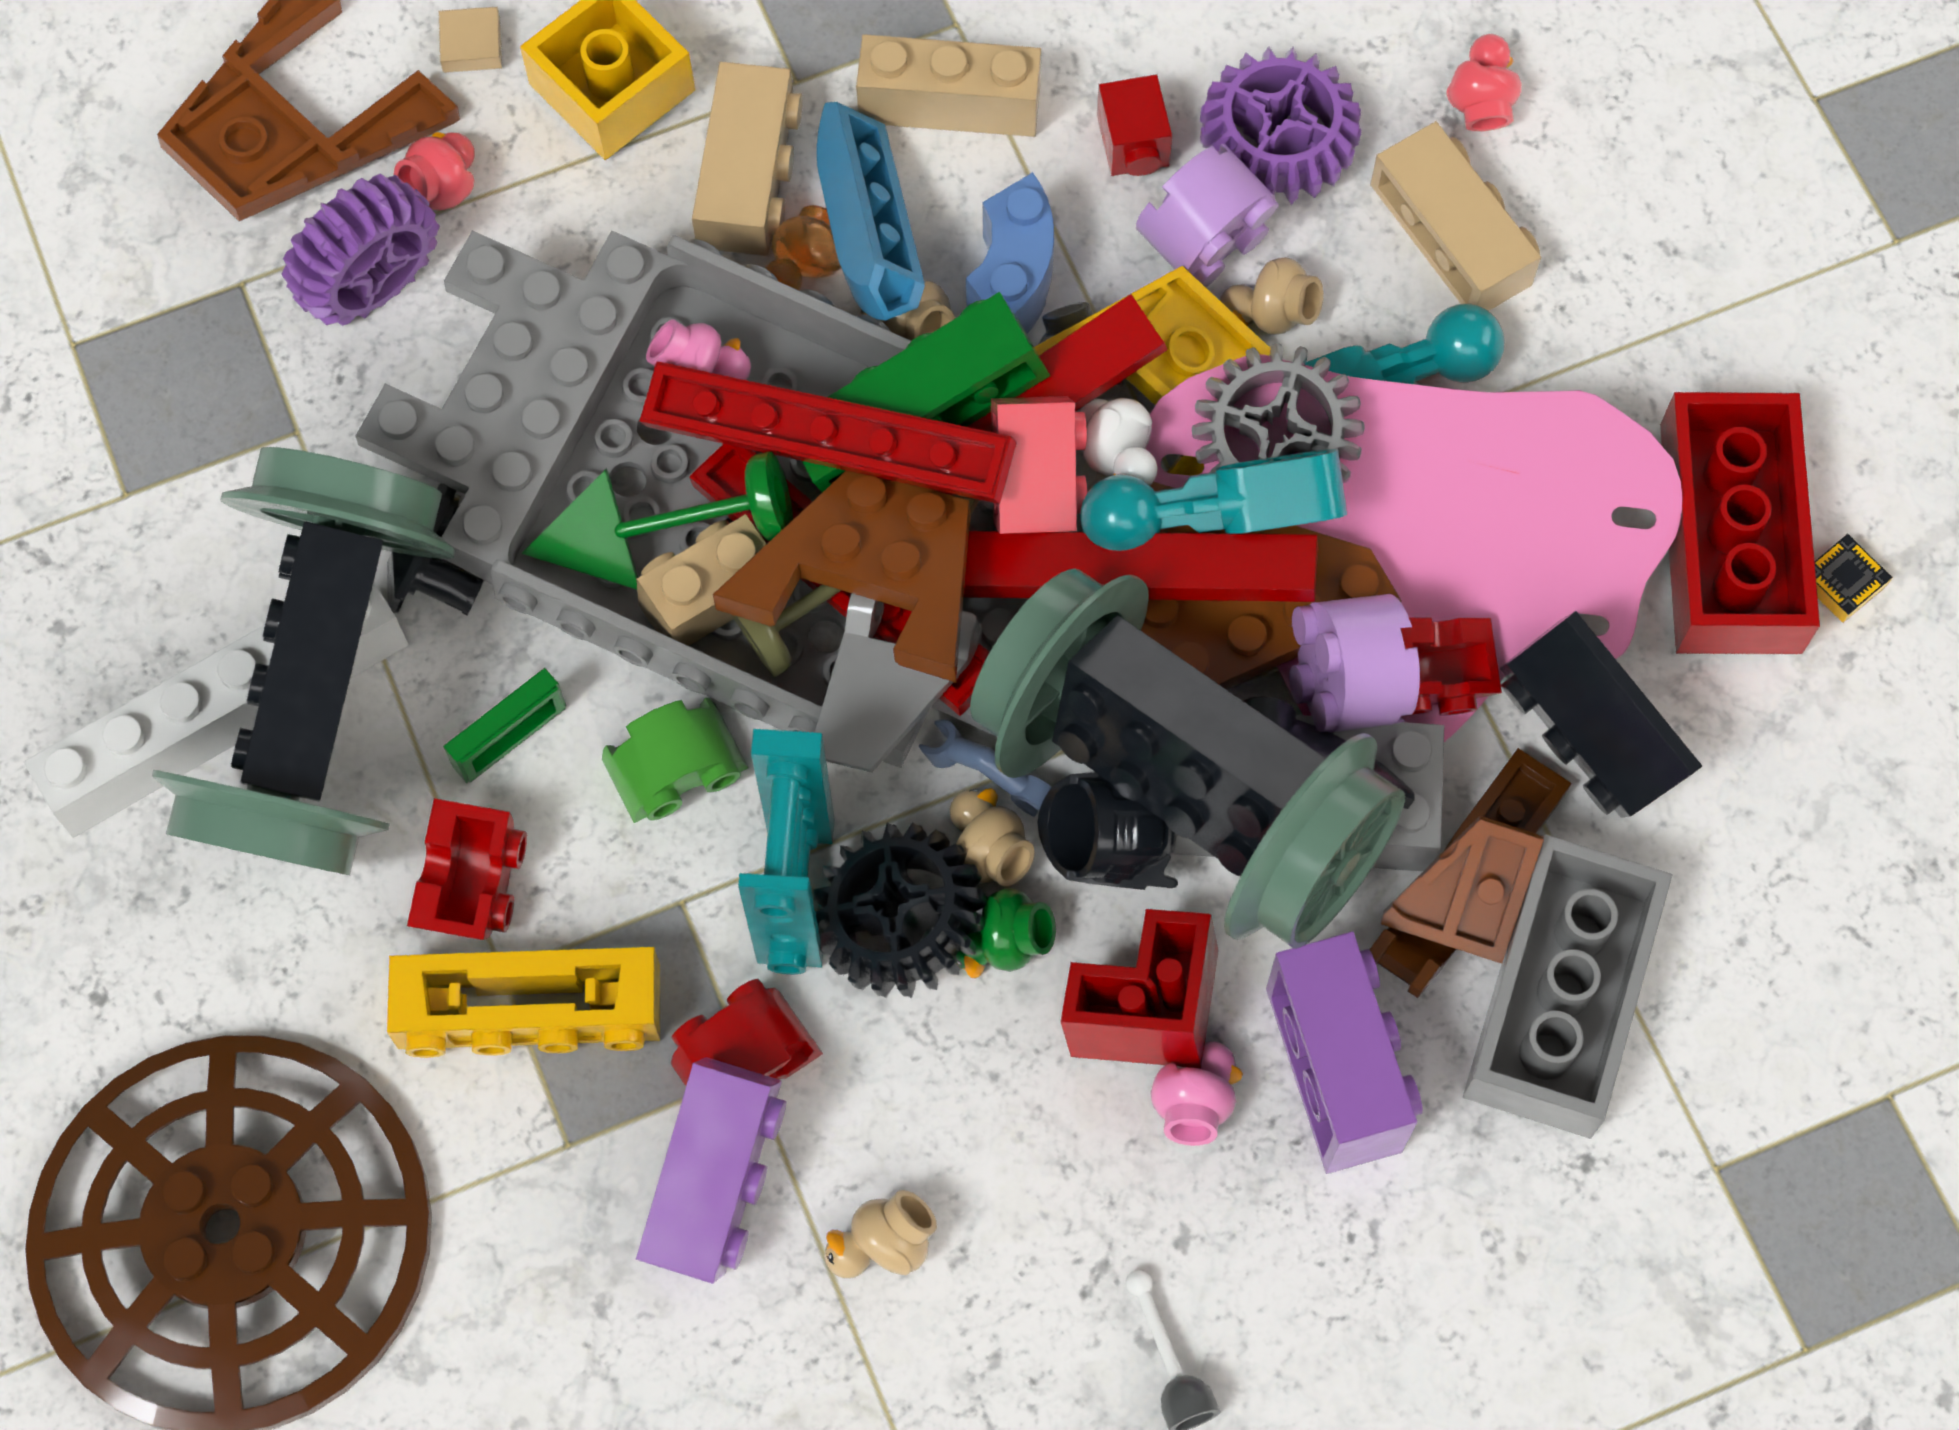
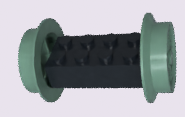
(345, 522)
(1217, 771)

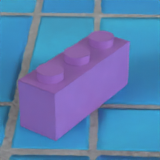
(712, 1171)

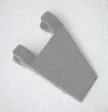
(871, 697)

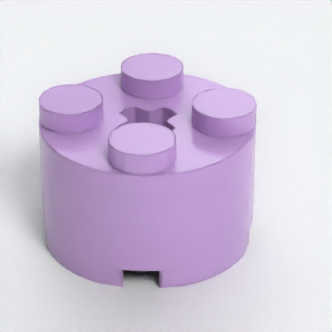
(1208, 214)
(1354, 663)

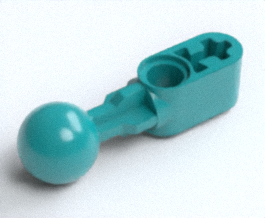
(1460, 345)
(1237, 497)

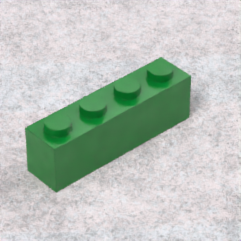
(949, 372)

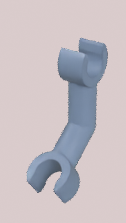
(1025, 791)

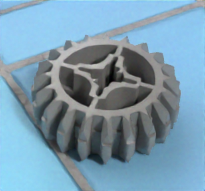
(1250, 418)

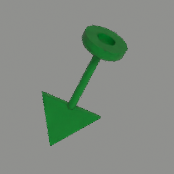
(595, 541)

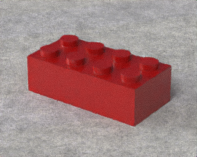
(1745, 524)

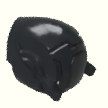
(1102, 836)

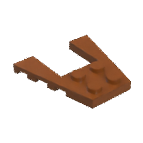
(258, 148)

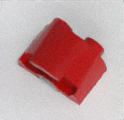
(1454, 663)
(467, 871)
(751, 1033)

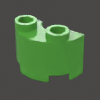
(671, 754)

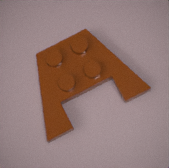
(874, 542)

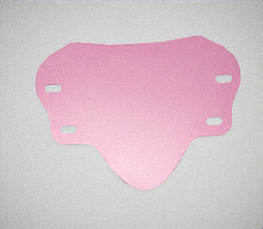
(1470, 534)

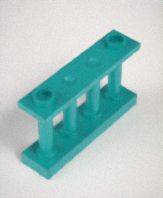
(797, 816)

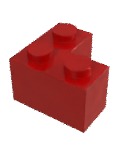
(1147, 1010)

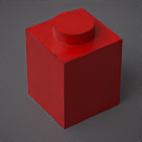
(1134, 125)

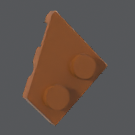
(1470, 890)

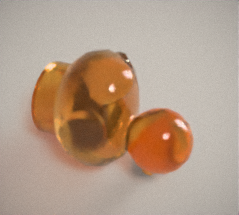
(804, 248)

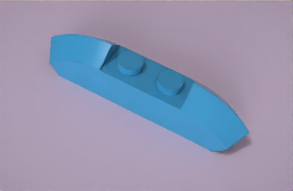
(867, 213)

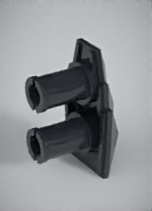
(430, 575)

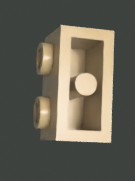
(680, 588)

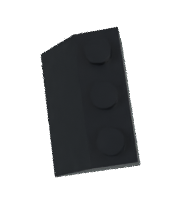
(1597, 718)

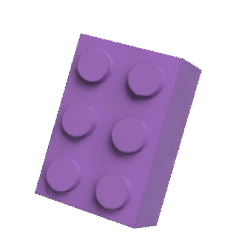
(1343, 1052)

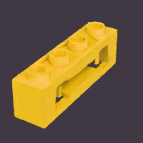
(428, 987)

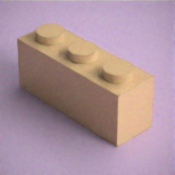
(949, 85)
(746, 158)
(1455, 218)

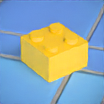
(608, 70)

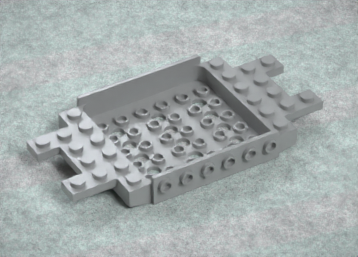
(562, 399)

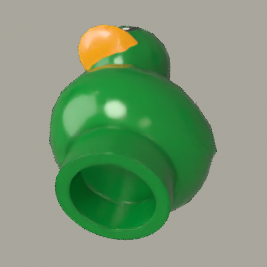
(1011, 933)

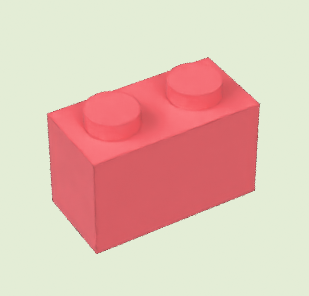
(1042, 477)

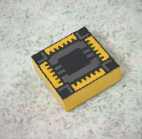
(1848, 578)

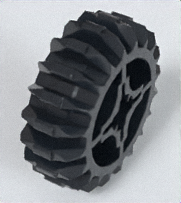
(852, 909)

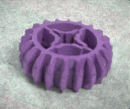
(1261, 99)
(360, 249)

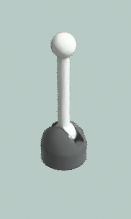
(1185, 1399)

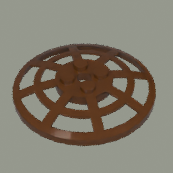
(251, 1263)

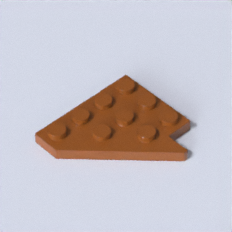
(1251, 637)

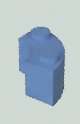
(1019, 253)

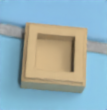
(470, 39)

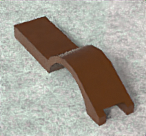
(1520, 797)

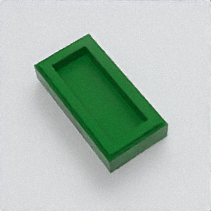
(505, 726)

